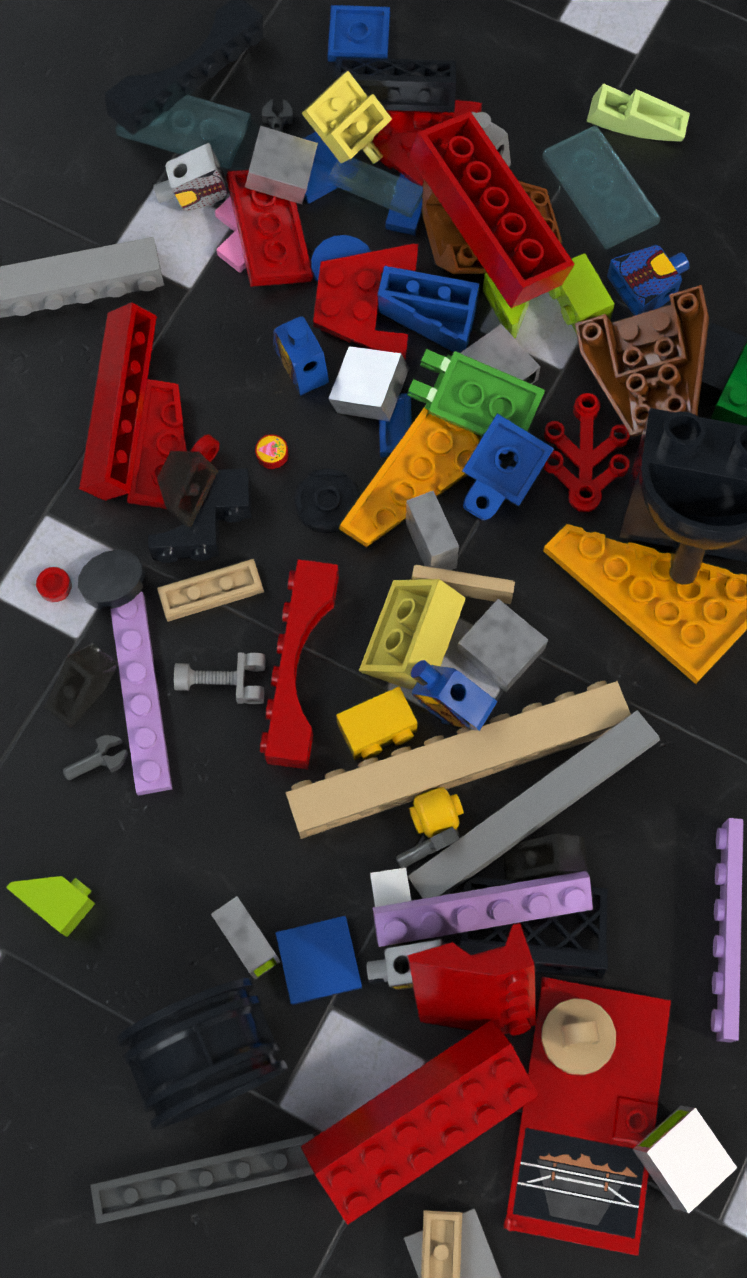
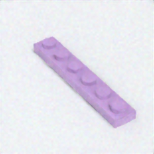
(141, 697)
(482, 908)
(728, 942)

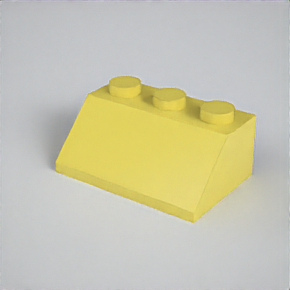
(412, 628)

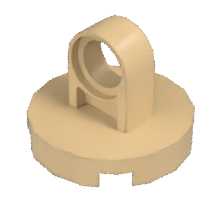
(578, 1036)

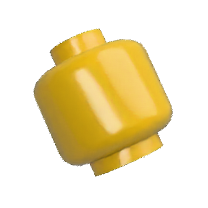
(435, 812)

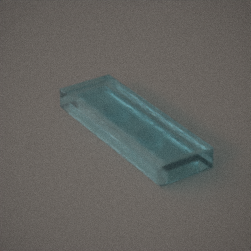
(377, 186)

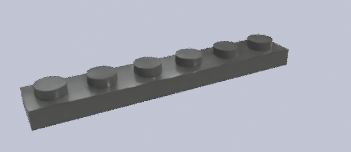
(200, 1179)

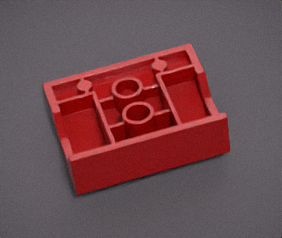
(476, 988)

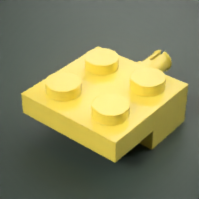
(347, 119)

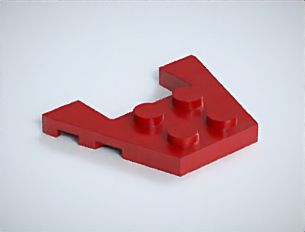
(400, 133)
(349, 297)

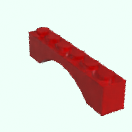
(312, 598)

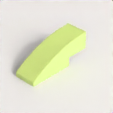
(637, 115)

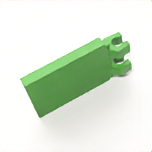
(473, 393)

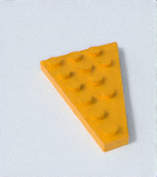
(683, 622)

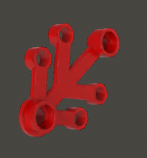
(585, 457)

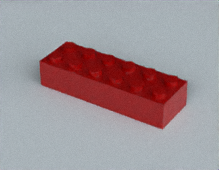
(490, 209)
(419, 1121)

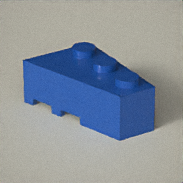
(430, 305)

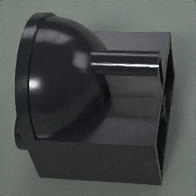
(689, 490)

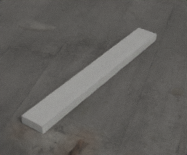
(534, 807)

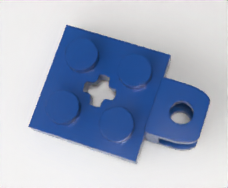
(491, 479)

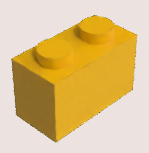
(377, 724)

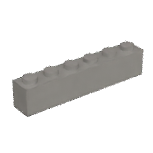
(79, 277)

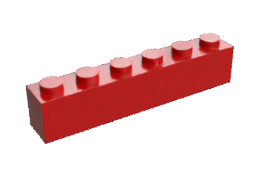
(118, 402)

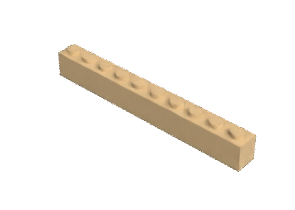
(457, 759)

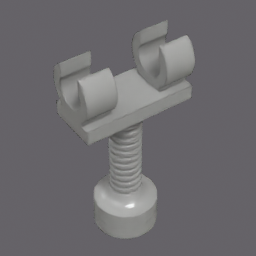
(185, 677)

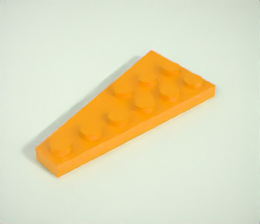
(422, 462)

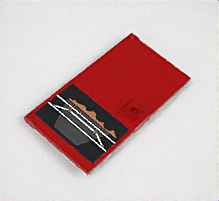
(578, 1137)

